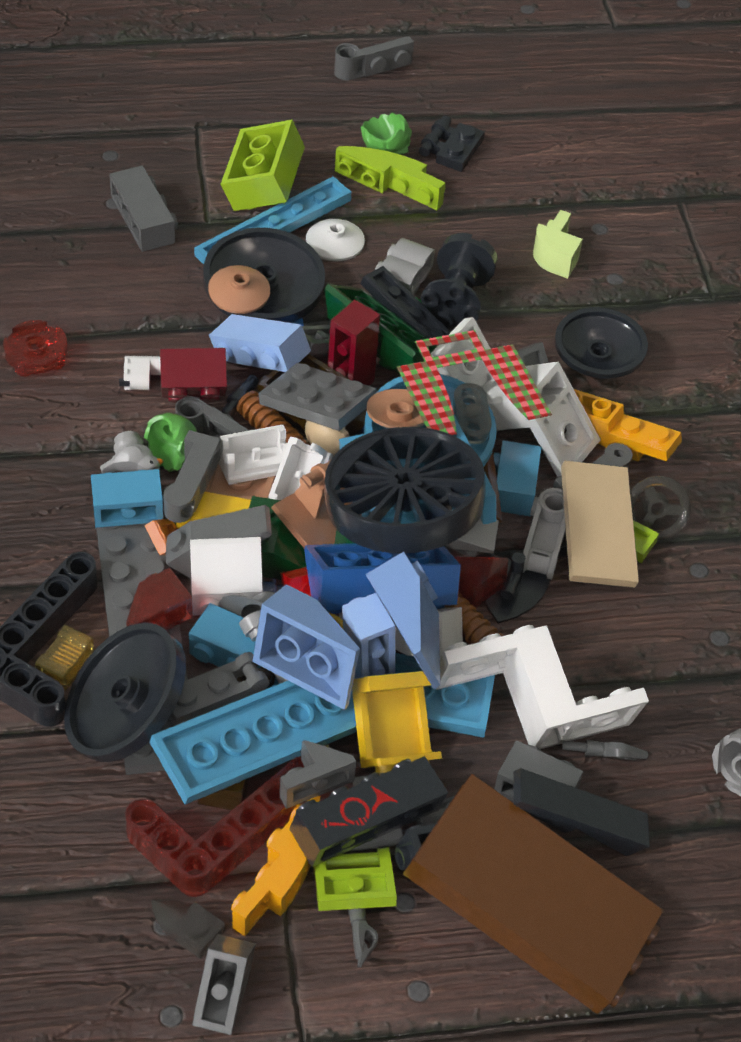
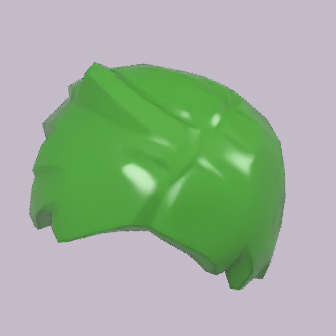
(387, 133)
(166, 438)

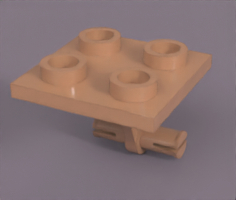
(306, 510)

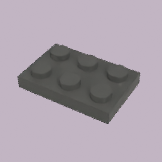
(317, 396)

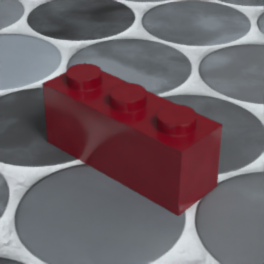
(354, 342)

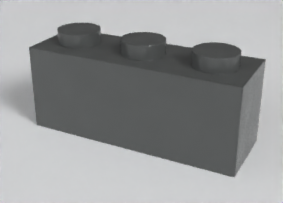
(143, 208)

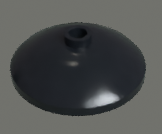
(601, 342)

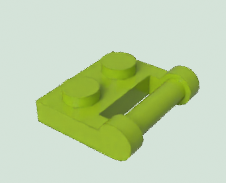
(356, 881)

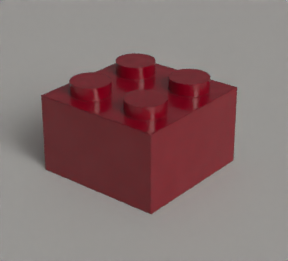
(193, 373)

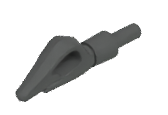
(611, 750)
(362, 931)

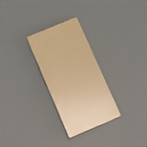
(599, 524)

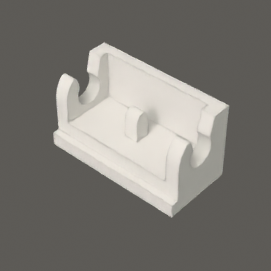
(252, 454)
(296, 462)

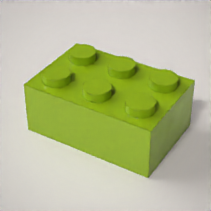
(263, 165)

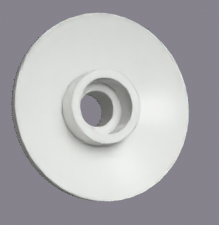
(336, 239)

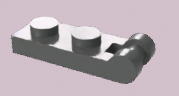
(219, 688)

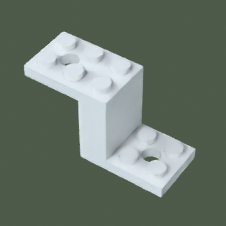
(554, 388)
(539, 686)

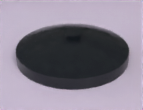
(285, 260)
(125, 692)

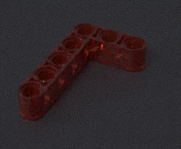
(203, 853)

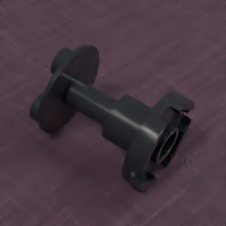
(465, 265)

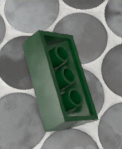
(395, 336)

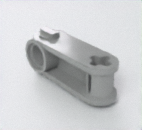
(545, 533)

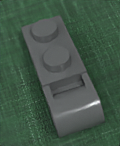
(357, 63)
(206, 418)

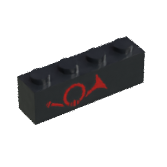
(367, 810)

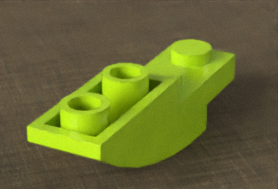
(390, 170)

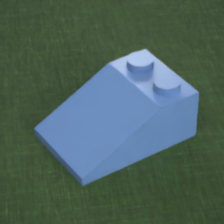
(410, 604)
(306, 646)

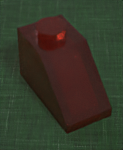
(161, 601)

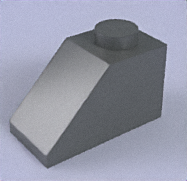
(223, 983)

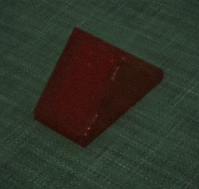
(481, 577)

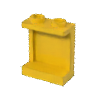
(392, 719)

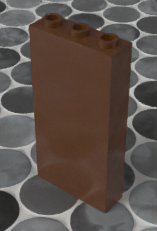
(536, 895)

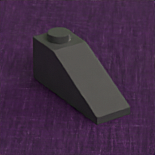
(237, 524)

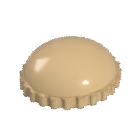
(324, 436)

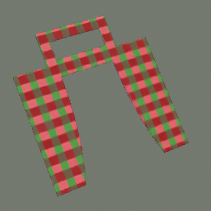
(502, 362)

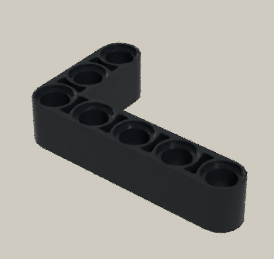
(52, 606)

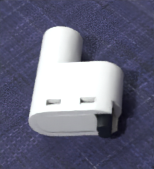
(138, 372)

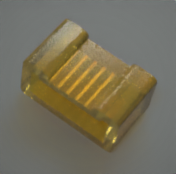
(66, 656)

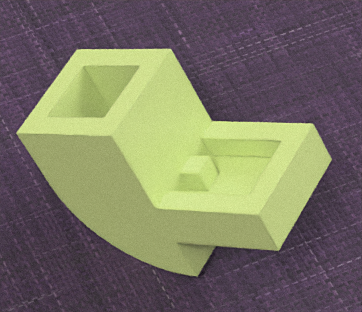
(555, 248)

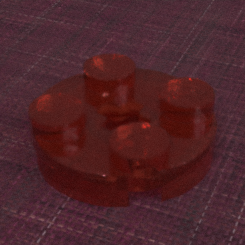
(29, 361)

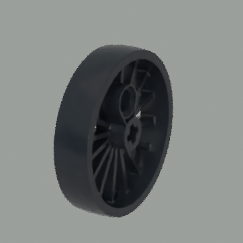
(428, 489)

